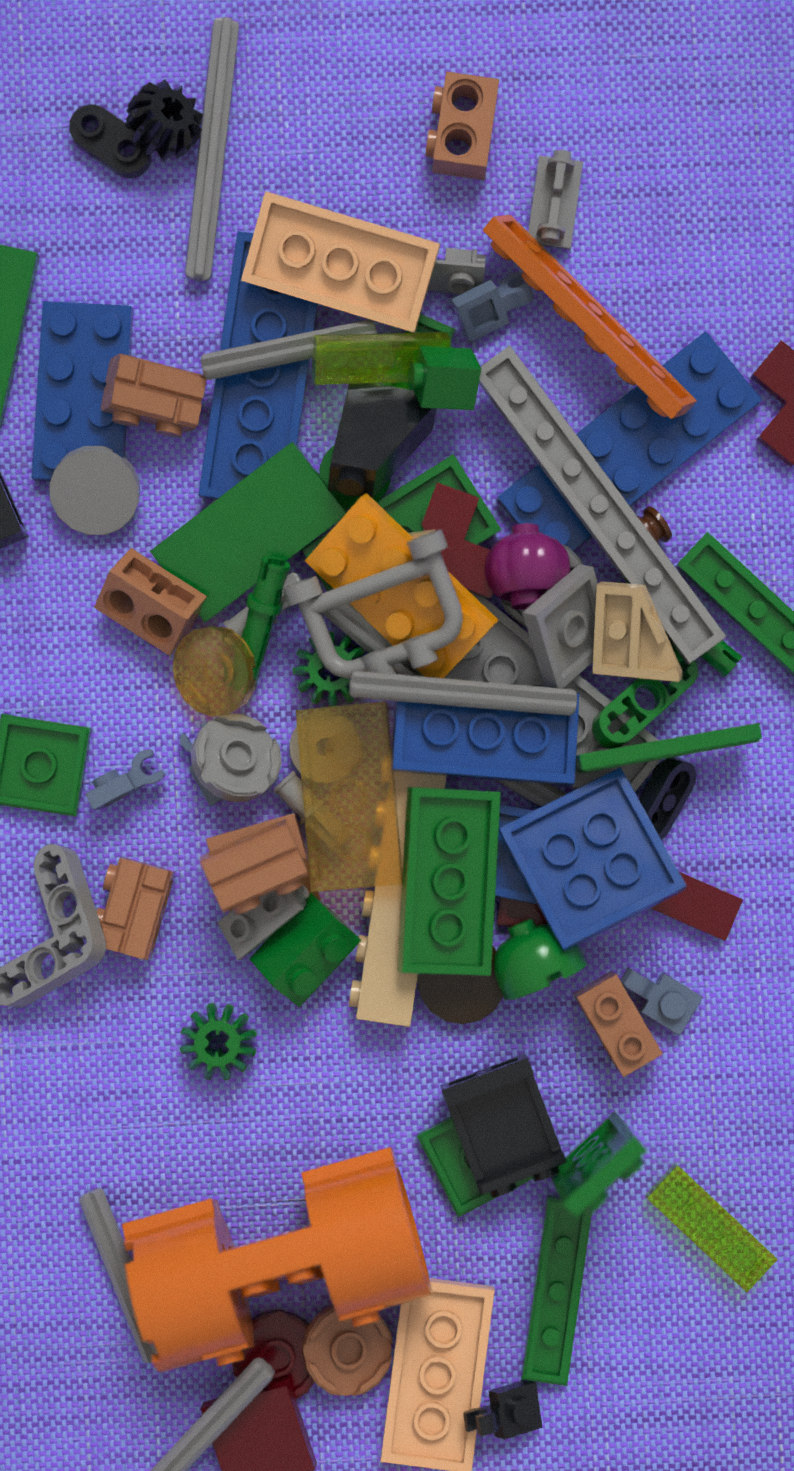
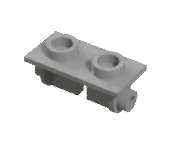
(555, 199)
(458, 271)
(253, 927)

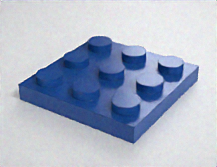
(592, 859)

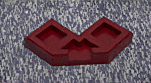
(777, 378)
(452, 513)

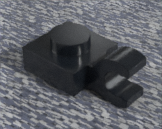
(511, 1411)

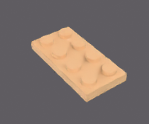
(340, 262)
(437, 1376)

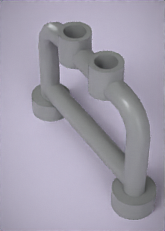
(419, 649)

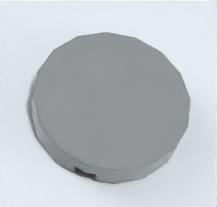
(94, 490)
(235, 758)

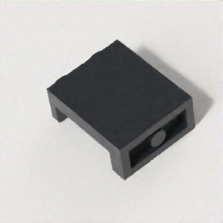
(503, 1126)

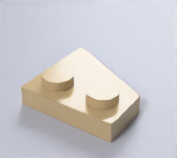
(631, 635)

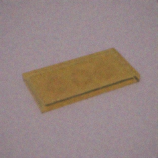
(349, 796)

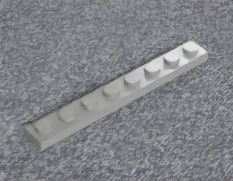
(598, 503)

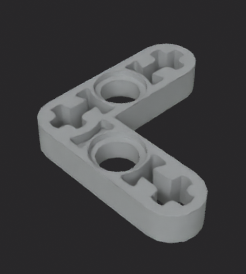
(66, 930)

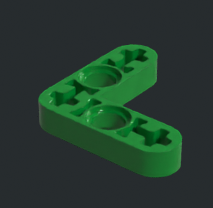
(640, 717)

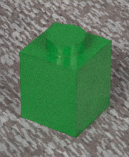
(445, 377)

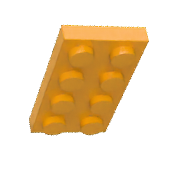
(372, 542)

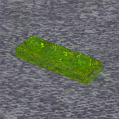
(369, 356)
(711, 1227)

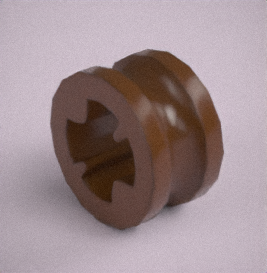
(656, 525)

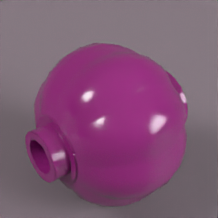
(525, 565)

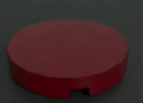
(279, 1342)

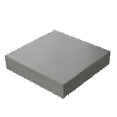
(563, 627)

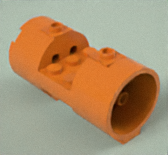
(196, 1286)

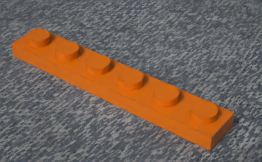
(577, 305)

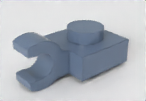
(485, 306)
(113, 787)
(665, 1000)

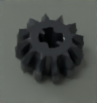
(163, 120)

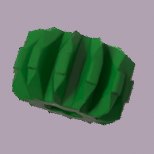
(316, 667)
(203, 1039)

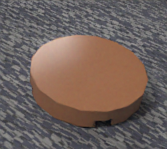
(345, 1357)

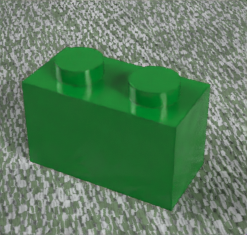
(305, 951)

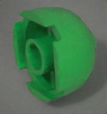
(533, 960)

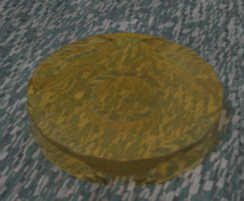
(214, 670)

